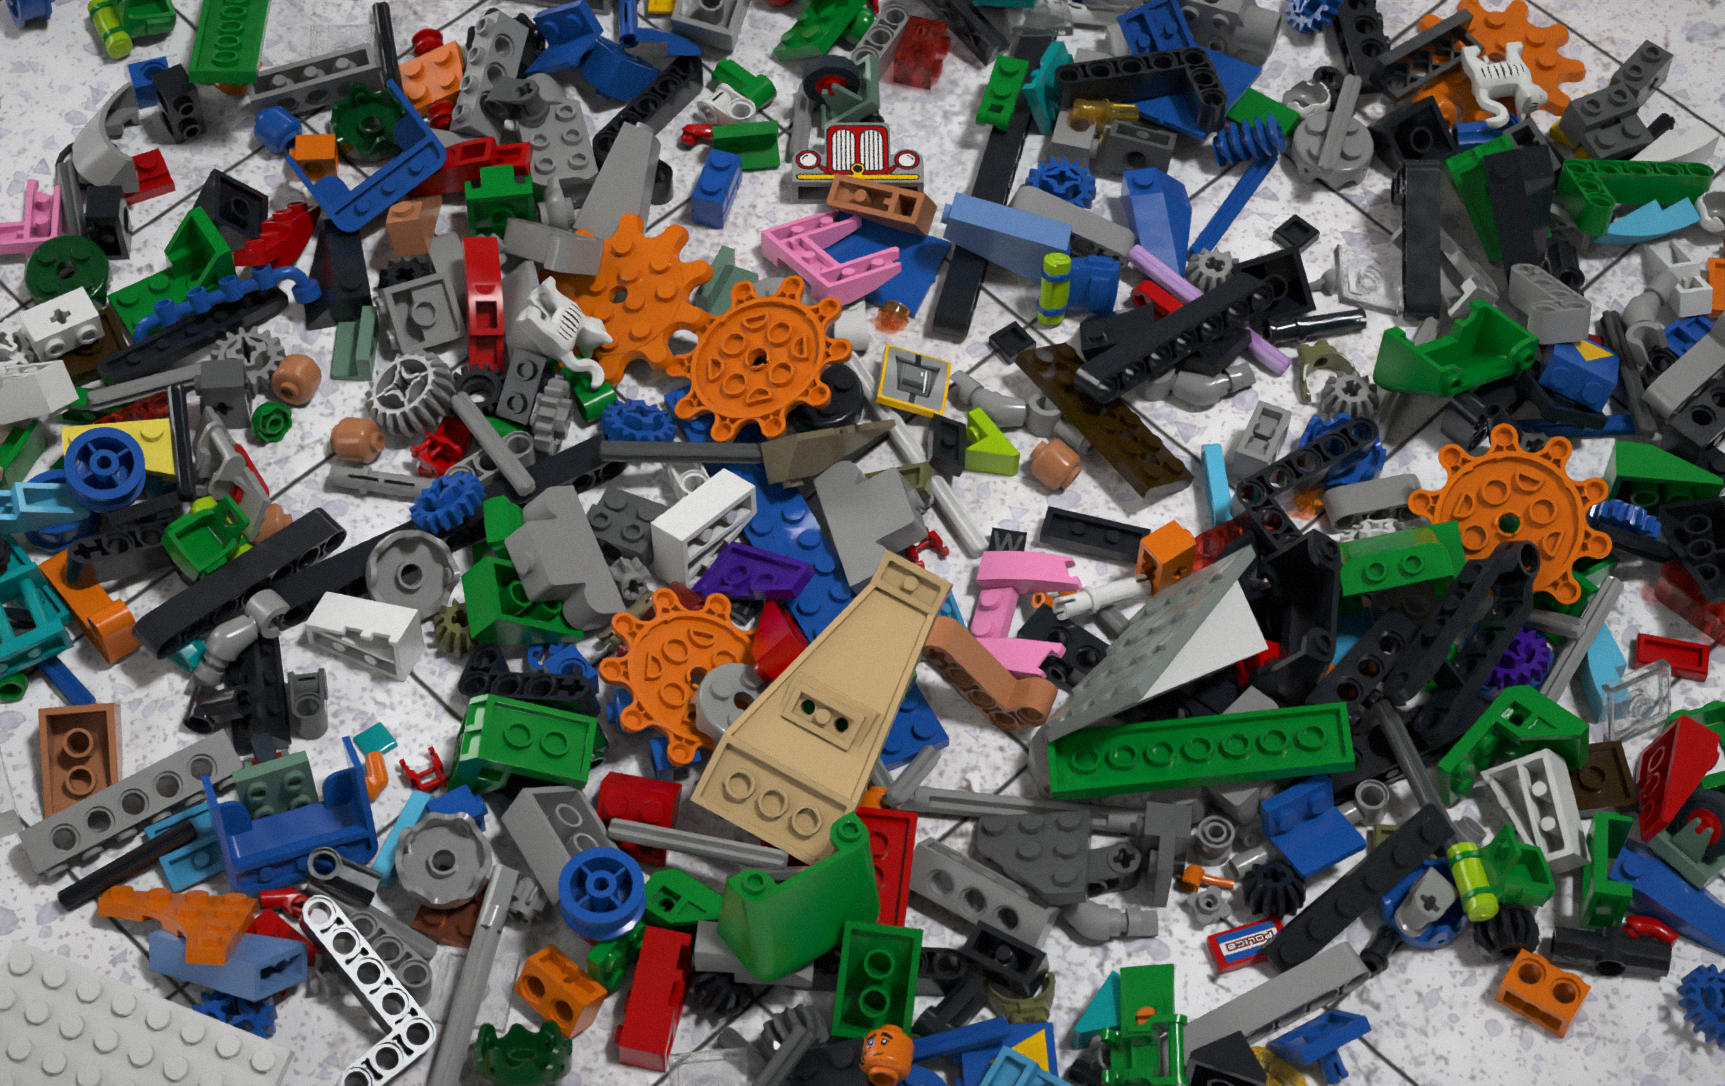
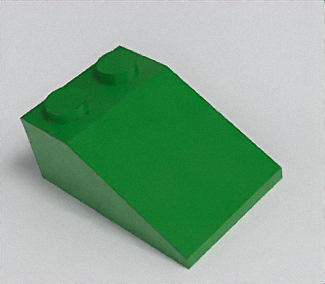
(1652, 477)
(503, 613)
(876, 978)

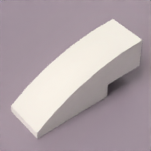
(1692, 146)
(1692, 294)

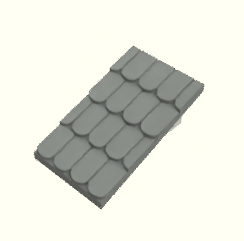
(1172, 642)

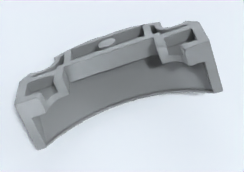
(95, 155)
(1461, 275)
(516, 290)

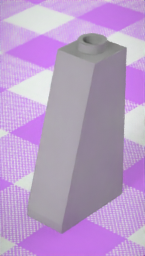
(623, 182)

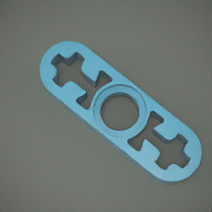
(1215, 483)
(411, 814)

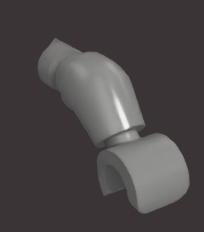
(1643, 312)
(1195, 387)
(1007, 410)
(237, 634)
(1100, 922)

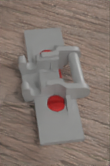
(229, 472)

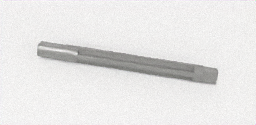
(983, 804)
(474, 976)

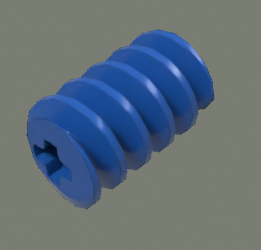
(1248, 141)

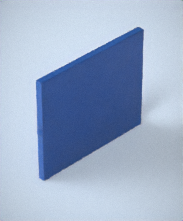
(1173, 110)
(919, 258)

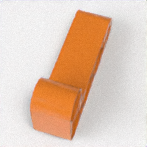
(101, 620)

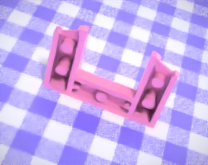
(41, 222)
(802, 246)
(1002, 580)

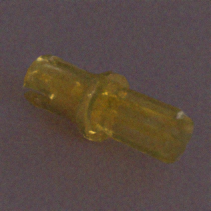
(1104, 111)

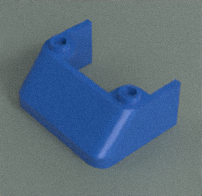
(420, 159)
(277, 847)

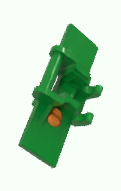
(1146, 1014)

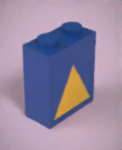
(1580, 372)
(1029, 1039)

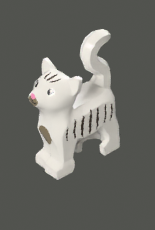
(1502, 80)
(562, 328)

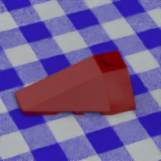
(776, 642)
(1672, 770)

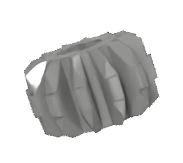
(1210, 269)
(1349, 395)

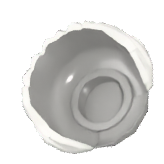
(1307, 98)
(1712, 212)

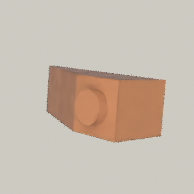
(883, 204)
(413, 225)

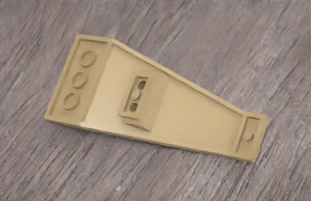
(795, 771)

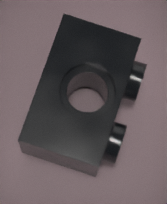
(109, 221)
(1005, 960)

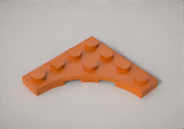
(208, 922)

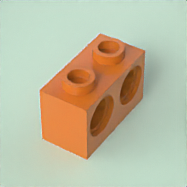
(560, 990)
(1538, 999)

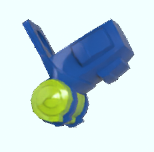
(1076, 284)

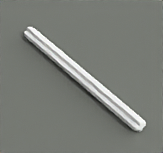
(913, 454)

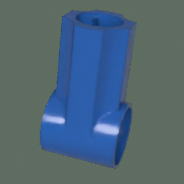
(1473, 134)

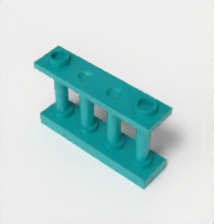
(38, 644)

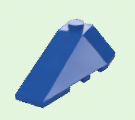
(616, 71)
(1158, 215)
(1666, 895)

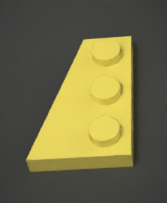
(152, 437)

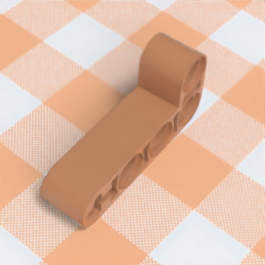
(984, 680)

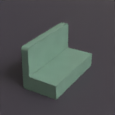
(716, 294)
(356, 347)

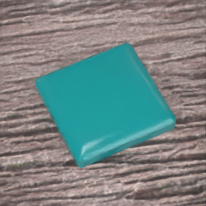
(375, 739)

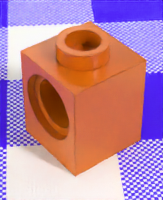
(316, 155)

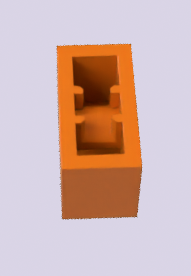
(1166, 556)

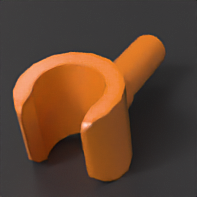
(1195, 876)

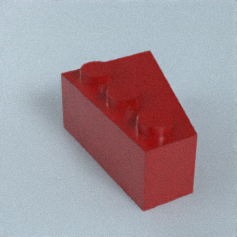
(656, 999)

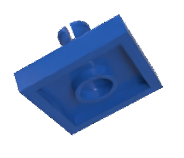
(1320, 1042)

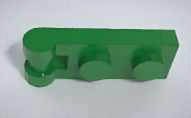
(1002, 92)

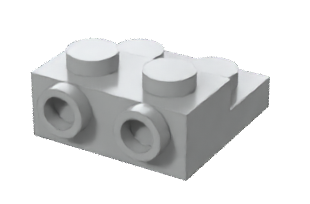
(421, 313)

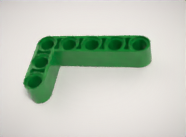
(1594, 186)

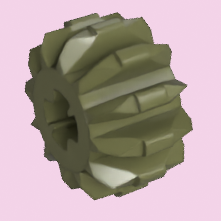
(453, 630)

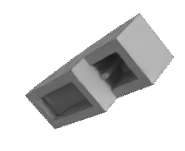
(715, 956)

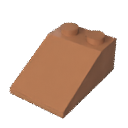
(79, 753)

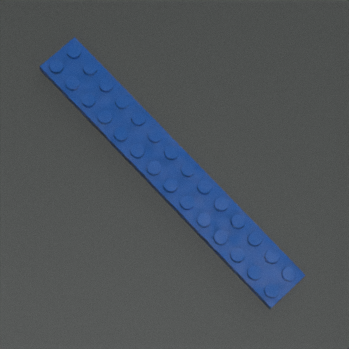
(790, 529)

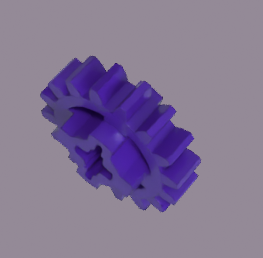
(1522, 662)

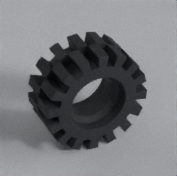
(480, 380)

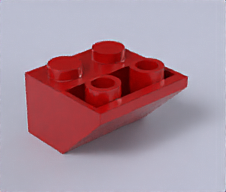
(643, 802)

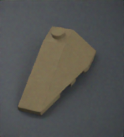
(811, 452)

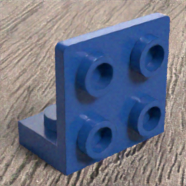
(570, 34)
(1309, 827)

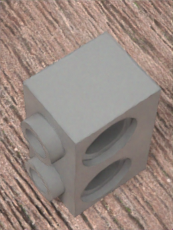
(1261, 440)

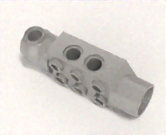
(1227, 24)
(562, 155)

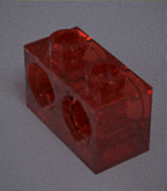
(921, 52)

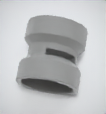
(1215, 849)

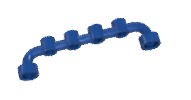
(230, 290)

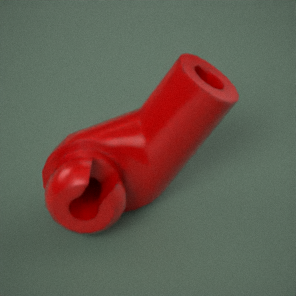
(693, 131)
(288, 899)
(1650, 926)

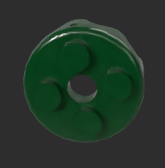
(363, 110)
(63, 252)
(522, 1055)

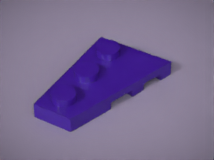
(754, 574)

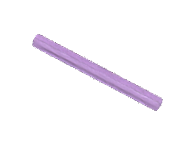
(1187, 292)

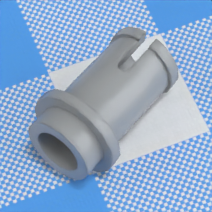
(1070, 434)

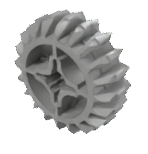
(410, 393)

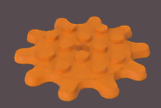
(1538, 53)
(656, 297)
(752, 328)
(1528, 488)
(663, 658)

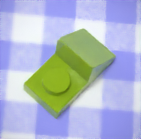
(990, 448)

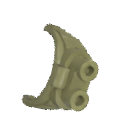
(1321, 357)
(1022, 1010)

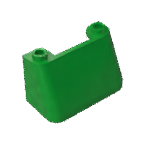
(1475, 353)
(802, 918)

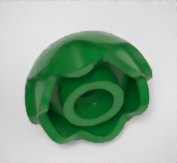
(858, 26)
(280, 422)

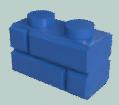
(716, 189)

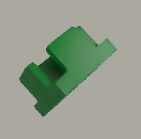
(498, 200)

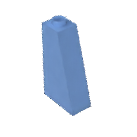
(1004, 234)
(253, 971)

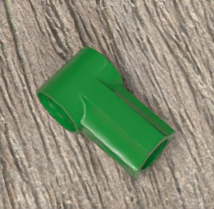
(757, 89)
(588, 401)

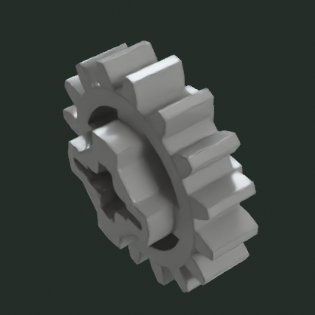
(261, 349)
(551, 416)

